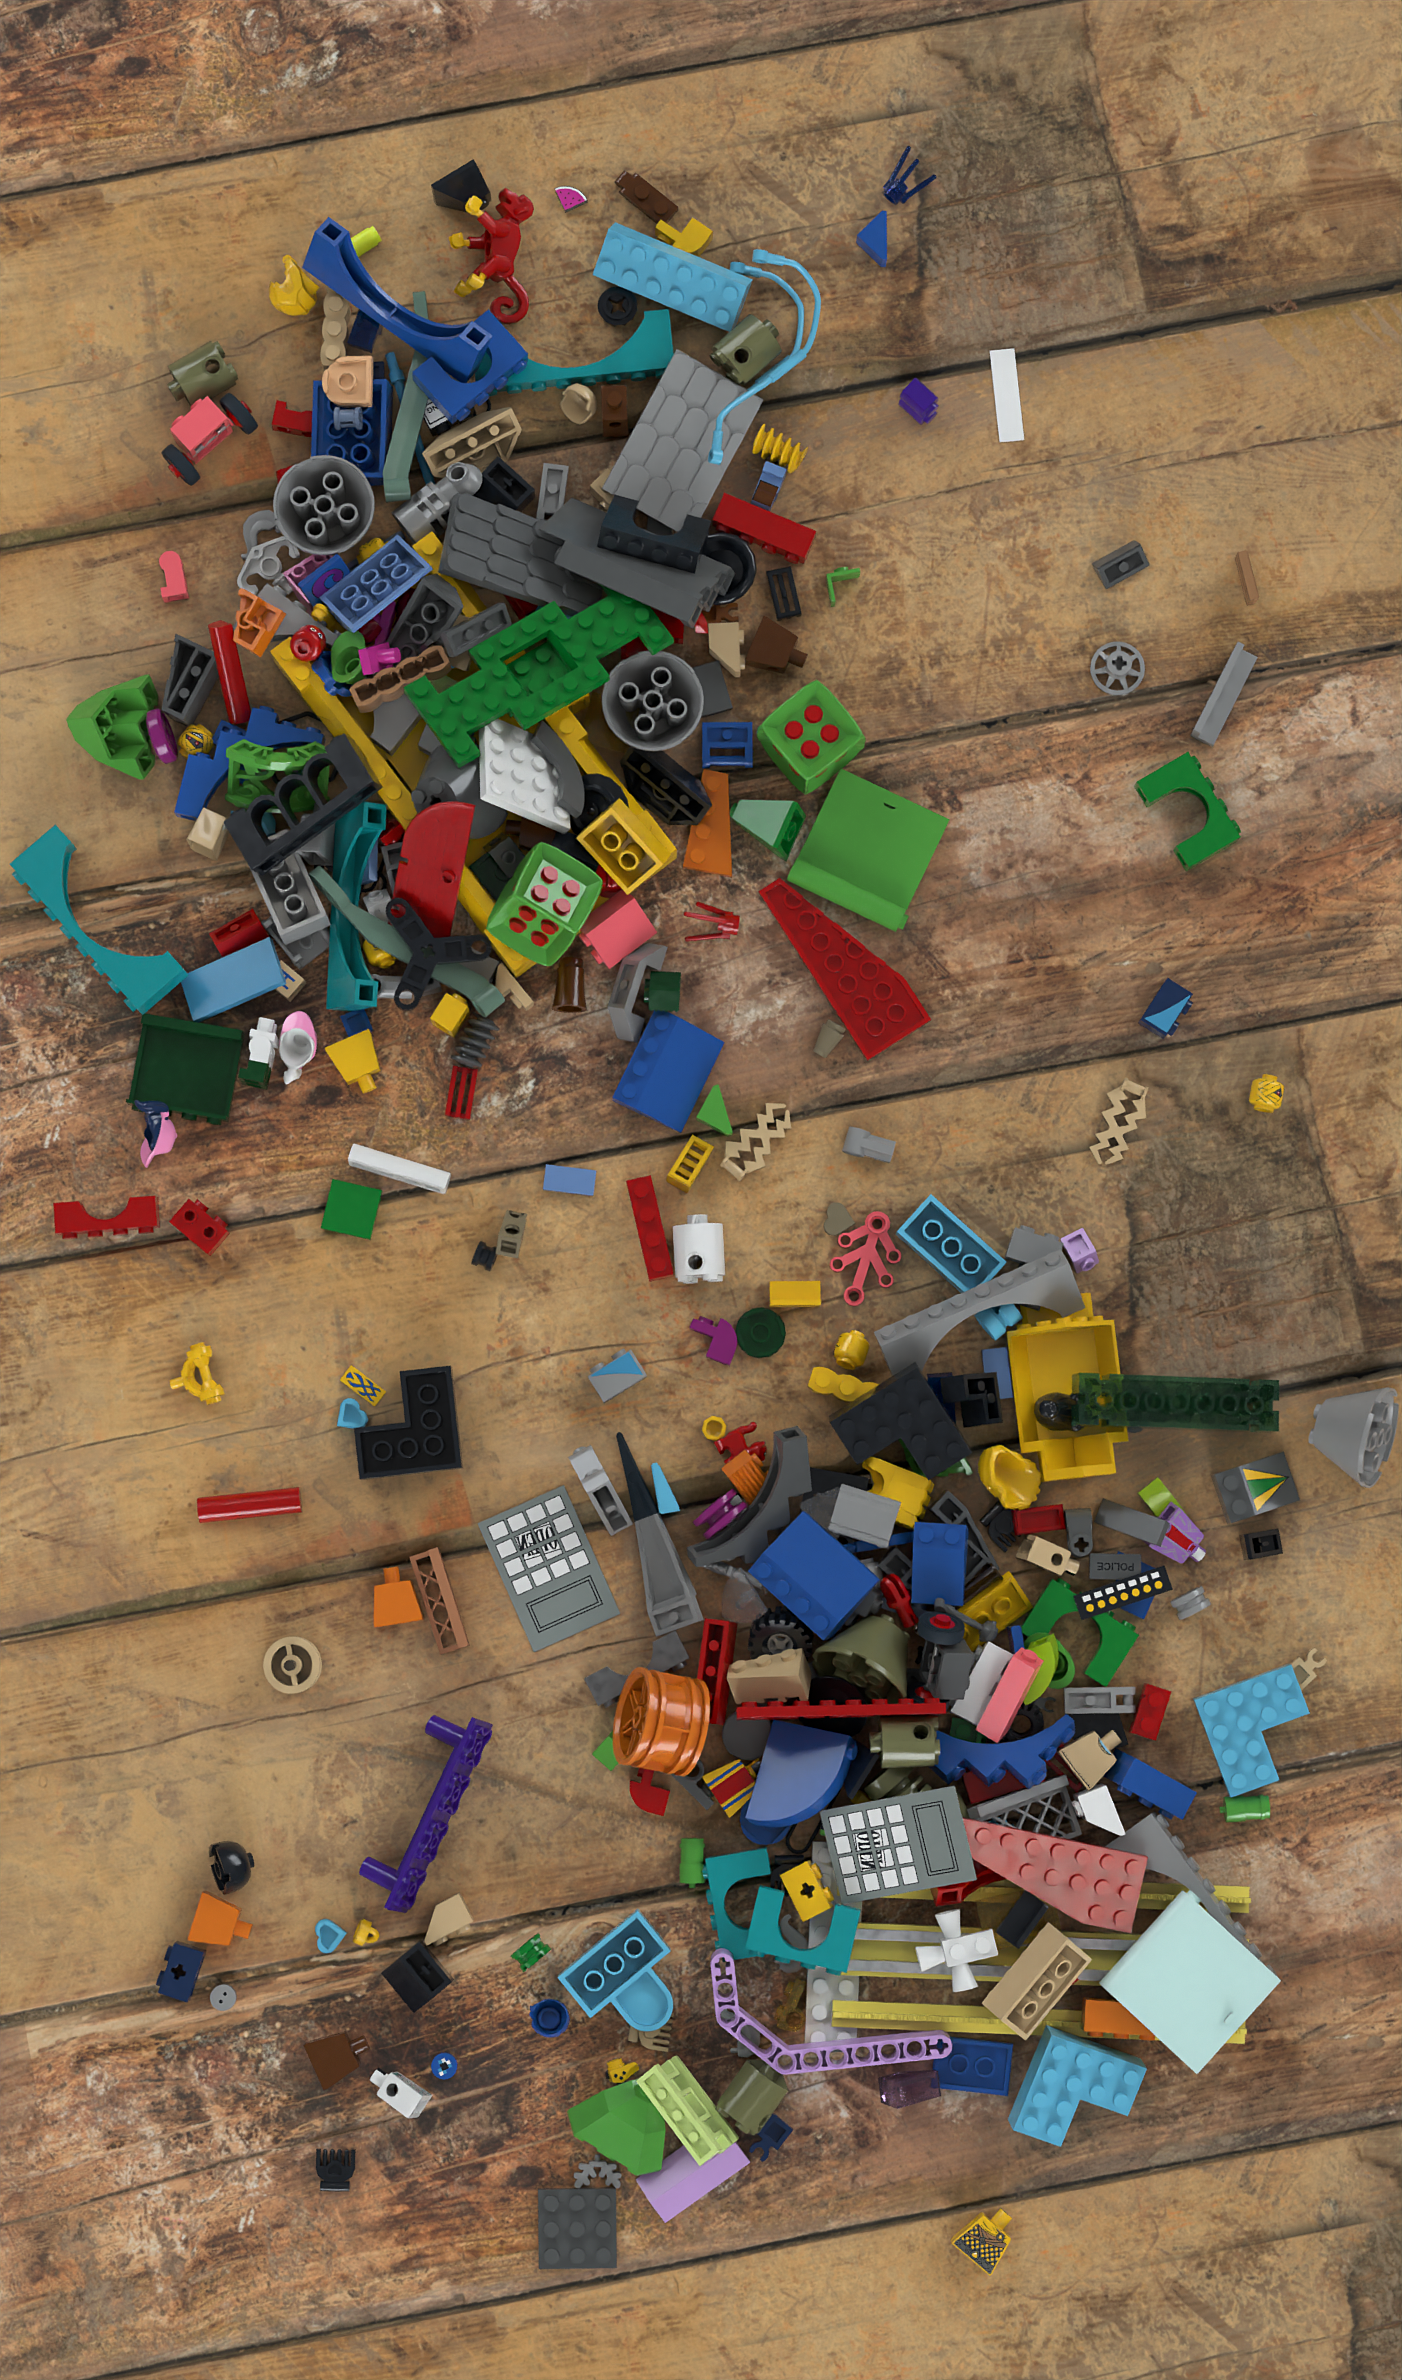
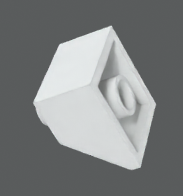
(1098, 1808)

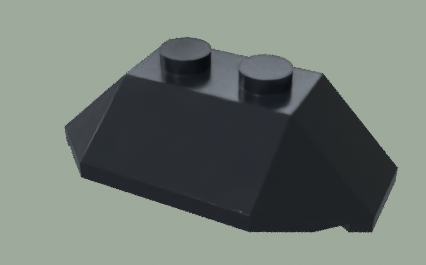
(665, 787)

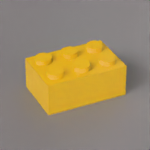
(623, 846)

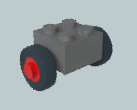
(944, 1659)

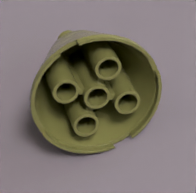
(869, 1656)

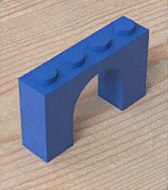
(457, 398)

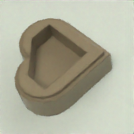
(837, 1220)

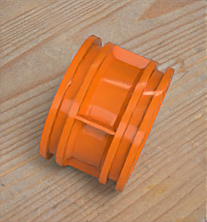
(661, 1721)

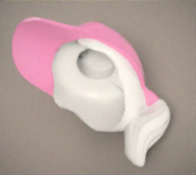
(297, 1044)

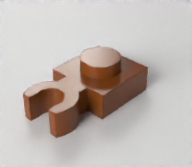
(719, 613)

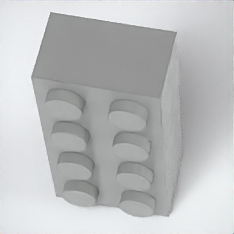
(291, 897)

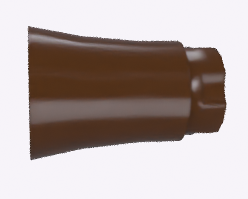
(569, 987)

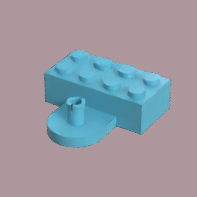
(621, 1973)

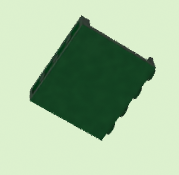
(187, 1067)

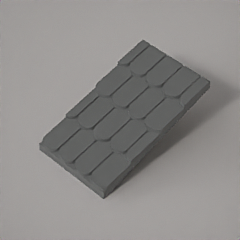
(510, 556)

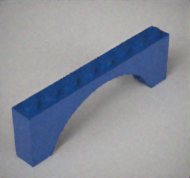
(336, 264)

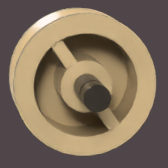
(292, 1664)

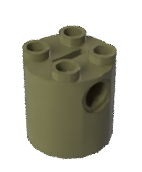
(754, 344)
(192, 378)
(906, 1741)
(753, 2096)

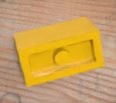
(794, 1294)

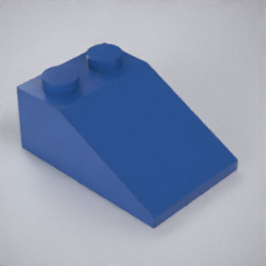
(939, 1563)

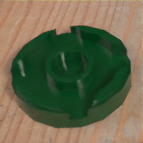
(760, 1332)

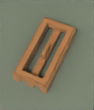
(1246, 577)

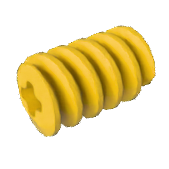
(778, 449)

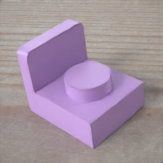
(1080, 1250)

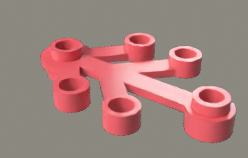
(867, 1254)

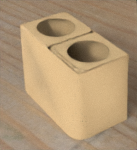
(208, 834)

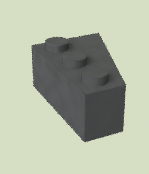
(189, 682)

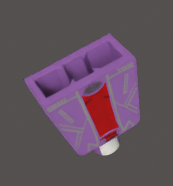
(1181, 1536)

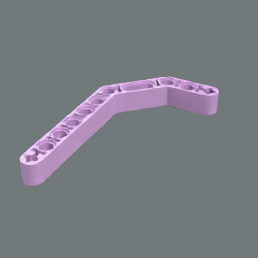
(822, 2049)

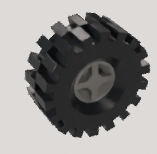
(766, 1629)

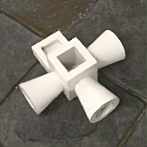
(957, 1950)

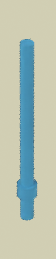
(397, 379)

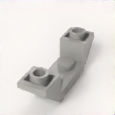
(626, 1024)

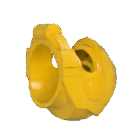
(297, 292)

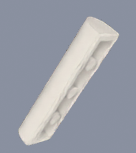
(399, 1168)

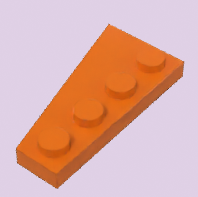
(710, 840)

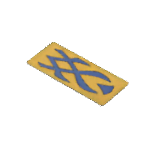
(362, 1385)

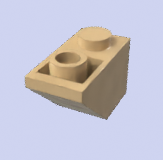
(724, 646)
(448, 1917)

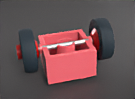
(202, 431)

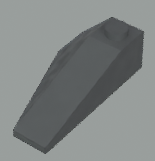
(428, 613)

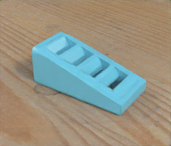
(664, 1495)

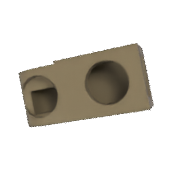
(511, 1234)

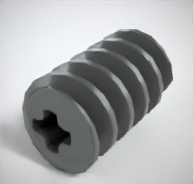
(475, 1041)

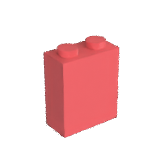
(616, 929)

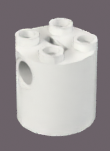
(698, 1241)

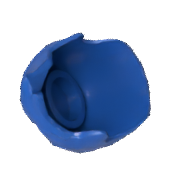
(549, 2018)

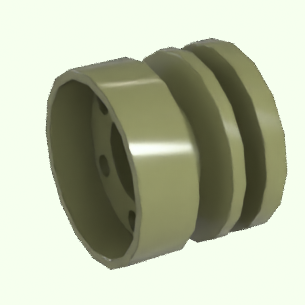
(894, 1783)

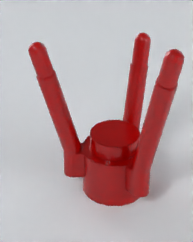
(726, 922)

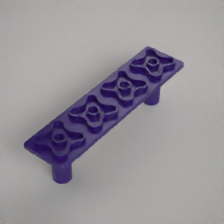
(434, 1823)

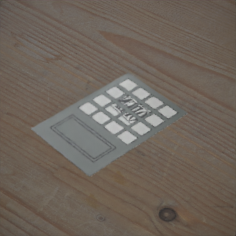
(548, 1568)
(898, 1845)

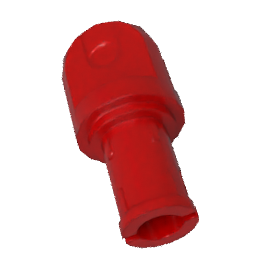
(898, 1599)

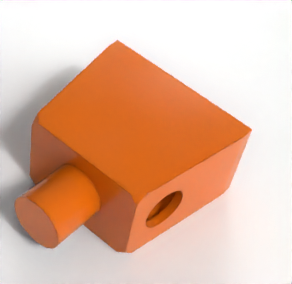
(395, 1600)
(217, 1921)

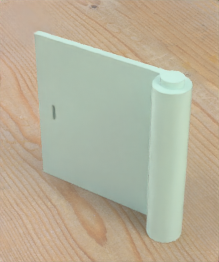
(1187, 1981)

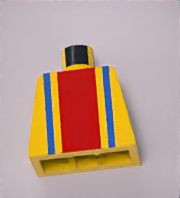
(732, 1784)

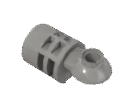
(431, 505)

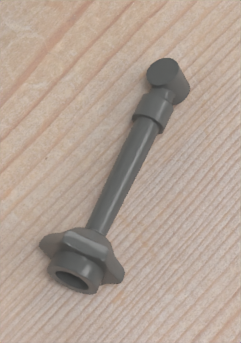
(987, 1630)

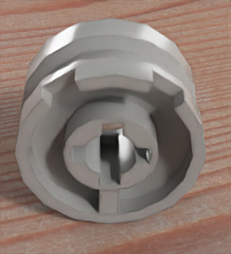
(1190, 1603)

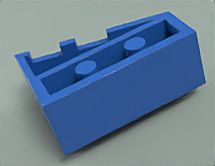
(1150, 1785)

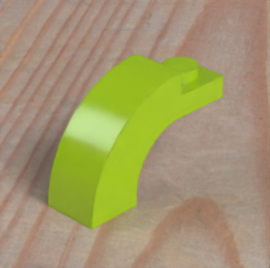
(1047, 1650)

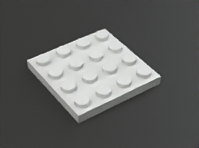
(519, 776)

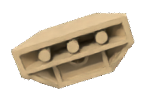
(474, 442)

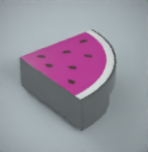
(570, 197)

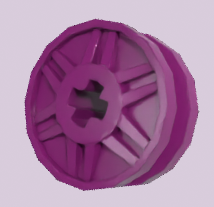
(719, 1514)

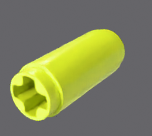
(365, 240)

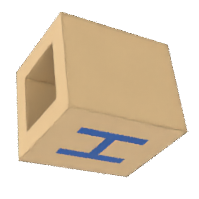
(293, 984)

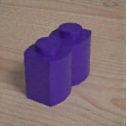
(919, 402)

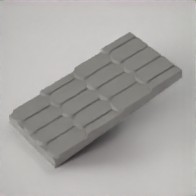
(670, 445)

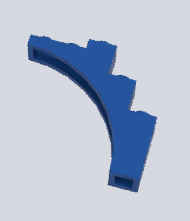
(205, 775)
(990, 1761)

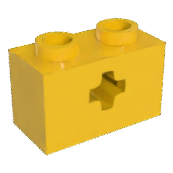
(450, 1014)
(795, 1884)

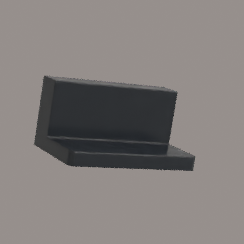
(1021, 1919)

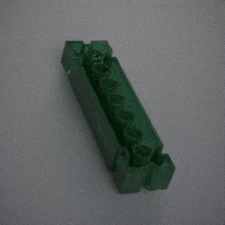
(1175, 1403)

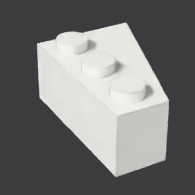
(984, 1678)

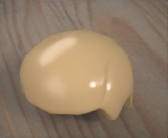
(578, 403)

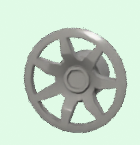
(1117, 667)

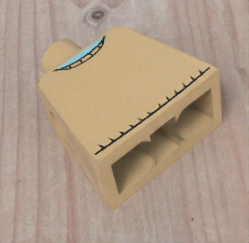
(1090, 1756)

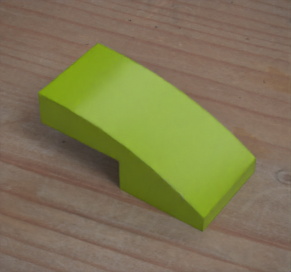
(1157, 1497)

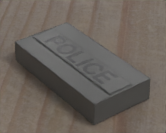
(1113, 1566)

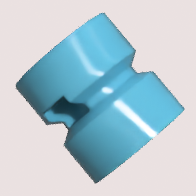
(996, 1319)

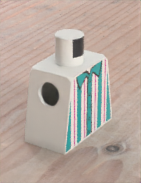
(410, 2097)

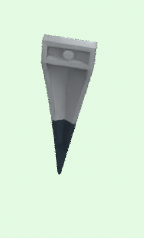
(666, 1583)

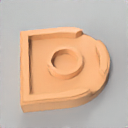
(349, 381)

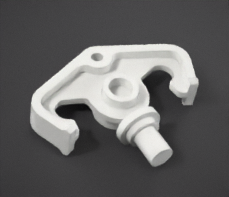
(264, 561)

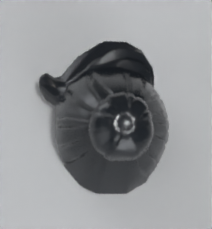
(1055, 1411)

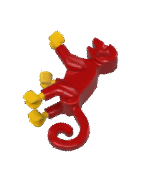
(501, 246)

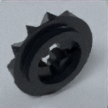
(616, 295)

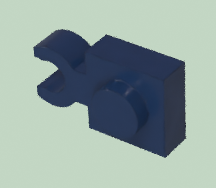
(772, 2134)

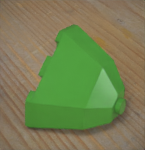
(115, 726)
(622, 2127)

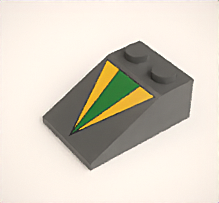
(1255, 1488)

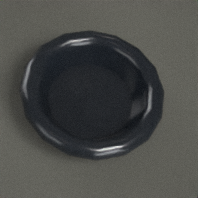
(737, 554)

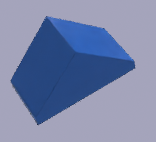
(874, 239)

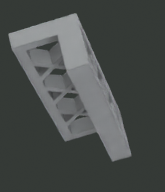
(1224, 695)

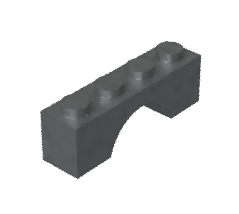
(667, 1654)

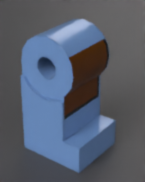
(768, 486)

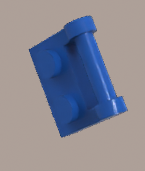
(727, 736)

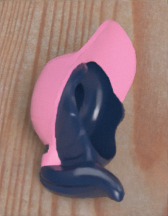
(159, 1132)

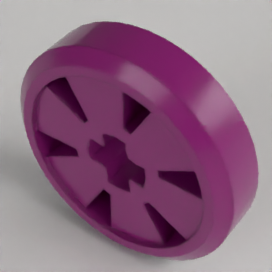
(161, 736)

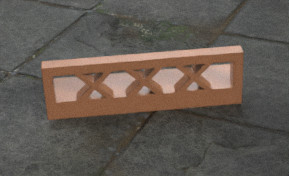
(448, 1597)

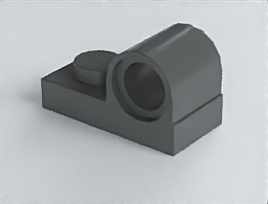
(701, 1794)

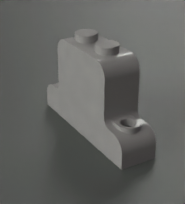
(600, 1489)

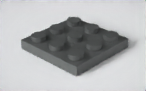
(577, 2228)

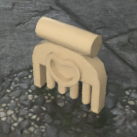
(648, 2037)

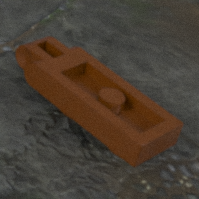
(646, 197)

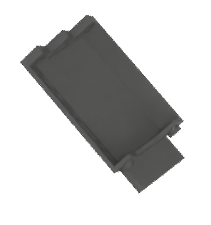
(653, 584)

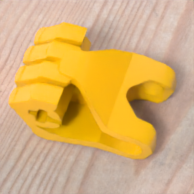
(901, 1486)

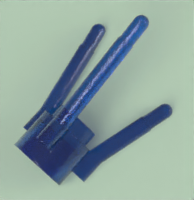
(896, 190)

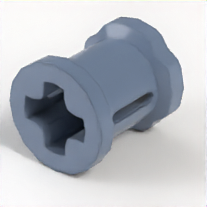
(348, 418)

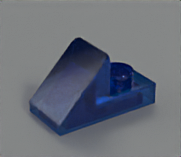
(364, 332)

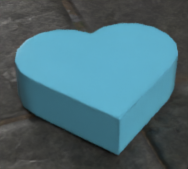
(351, 1415)
(329, 1935)

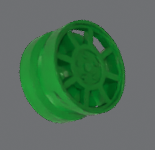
(530, 1952)

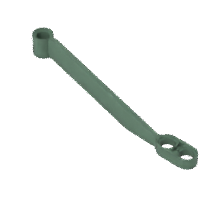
(407, 425)
(482, 994)

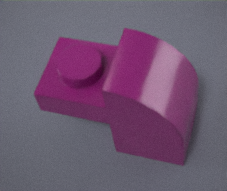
(723, 1342)

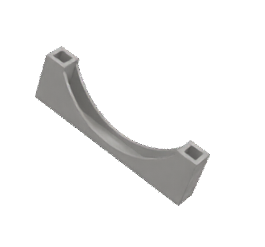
(391, 719)
(1041, 1283)
(1166, 1856)

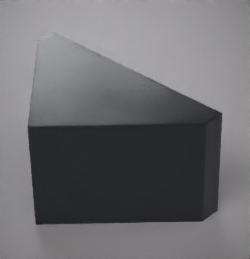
(1261, 1544)

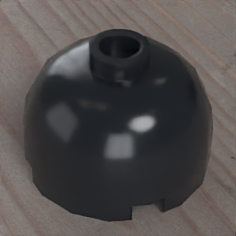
(231, 1866)

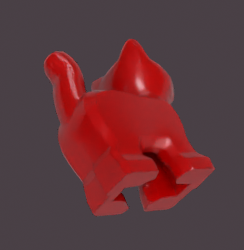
(736, 1443)

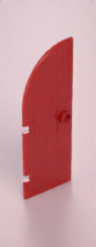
(436, 858)

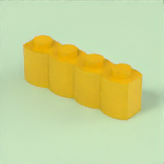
(842, 1387)

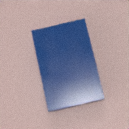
(975, 2066)

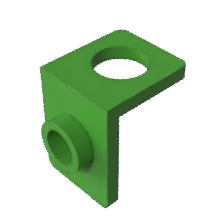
(839, 574)

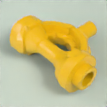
(199, 1357)

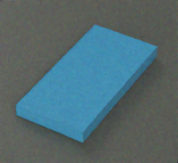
(233, 980)

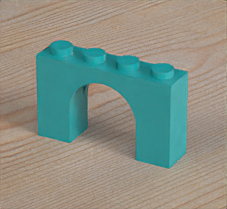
(722, 1873)
(766, 1937)

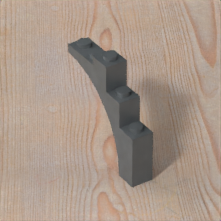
(769, 1510)

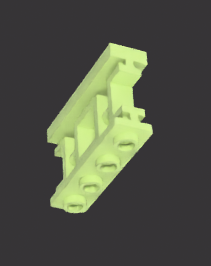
(687, 2110)

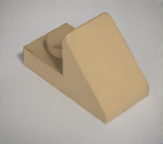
(507, 983)

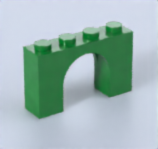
(1185, 776)
(1115, 1637)

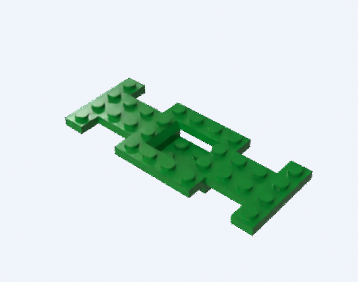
(540, 679)

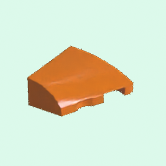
(256, 623)

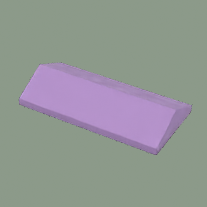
(684, 2181)

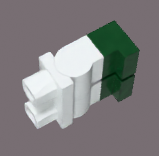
(262, 1055)

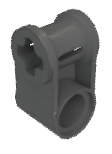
(1079, 1526)

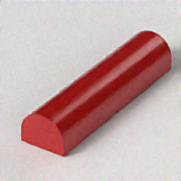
(230, 672)
(249, 1505)

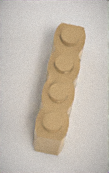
(334, 327)

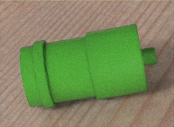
(1245, 1808)
(692, 1861)

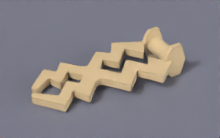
(1114, 1130)
(762, 1133)

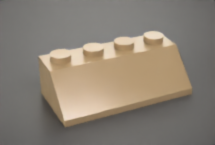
(1036, 1981)

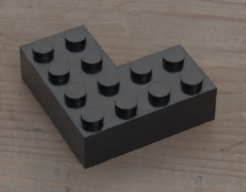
(905, 1410)
(425, 1440)

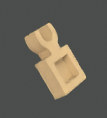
(1304, 1669)

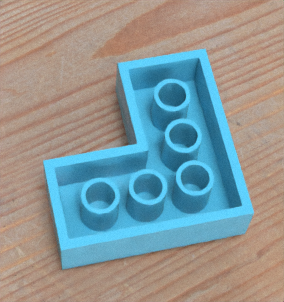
(1235, 1722)
(1070, 2071)

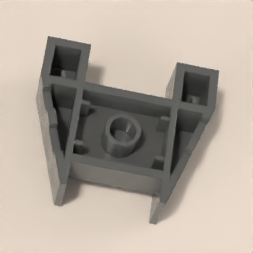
(948, 1511)

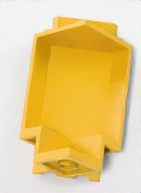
(1042, 1361)

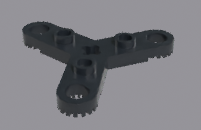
(446, 949)

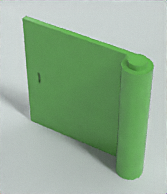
(868, 850)

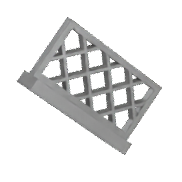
(1025, 1797)

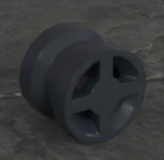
(484, 1256)

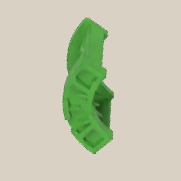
(259, 757)

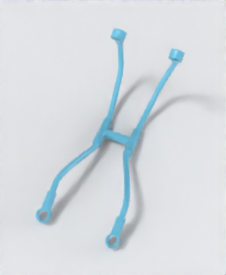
(782, 367)

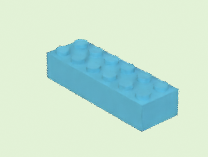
(672, 277)

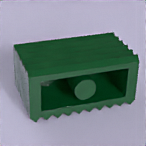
(663, 991)

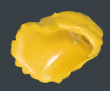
(1009, 1477)

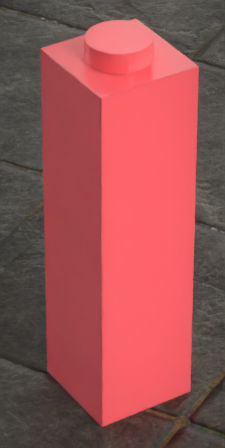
(1009, 1694)

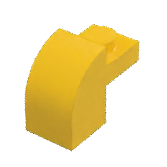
(693, 238)

